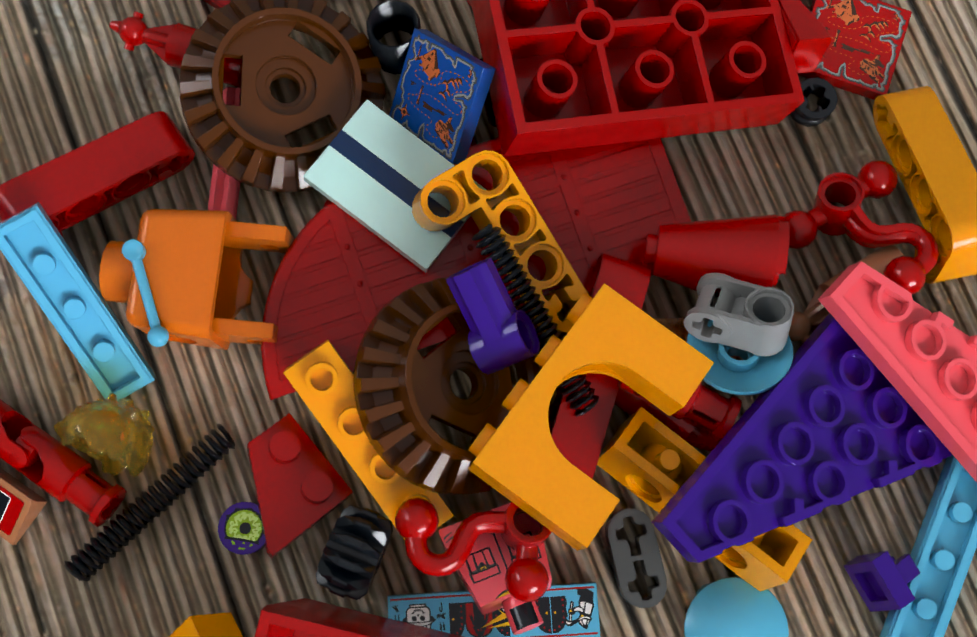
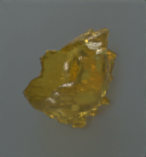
(111, 433)

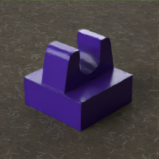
(883, 580)

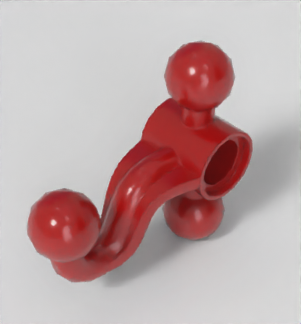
(874, 180)
(524, 578)

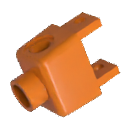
(193, 275)

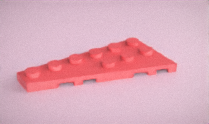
(915, 351)

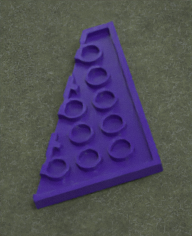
(800, 448)

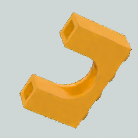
(606, 339)

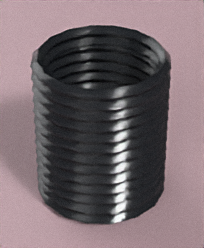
(388, 17)

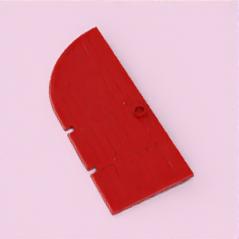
(345, 274)

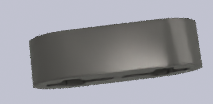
(648, 555)

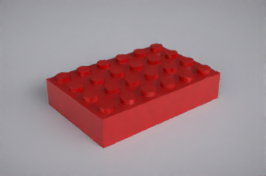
(633, 69)

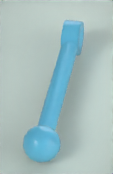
(135, 253)

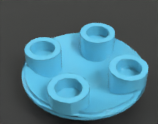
(734, 610)

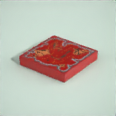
(863, 44)

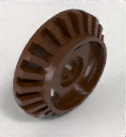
(251, 137)
(402, 391)

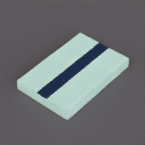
(374, 176)

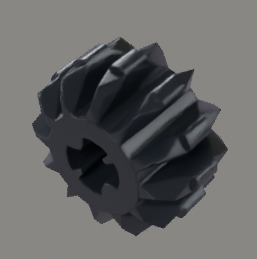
(354, 552)

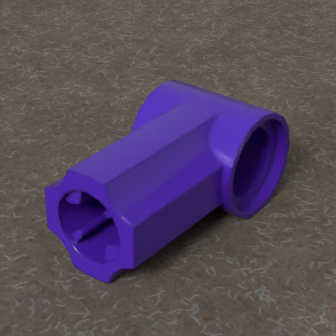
(497, 331)

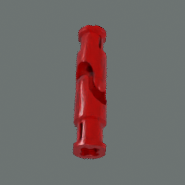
(62, 470)

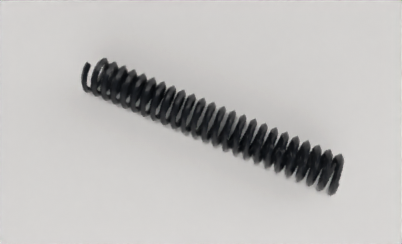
(491, 237)
(92, 550)

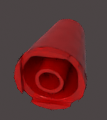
(740, 247)

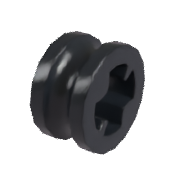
(826, 102)

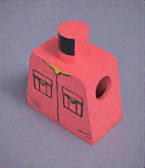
(486, 571)

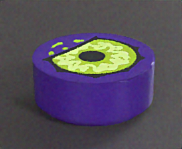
(242, 528)

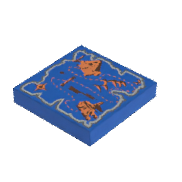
(441, 94)

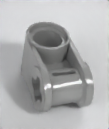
(742, 315)

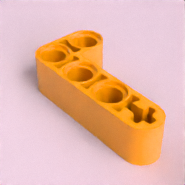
(933, 174)
(486, 208)

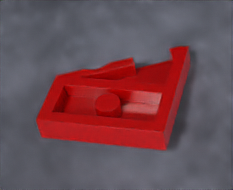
(292, 483)

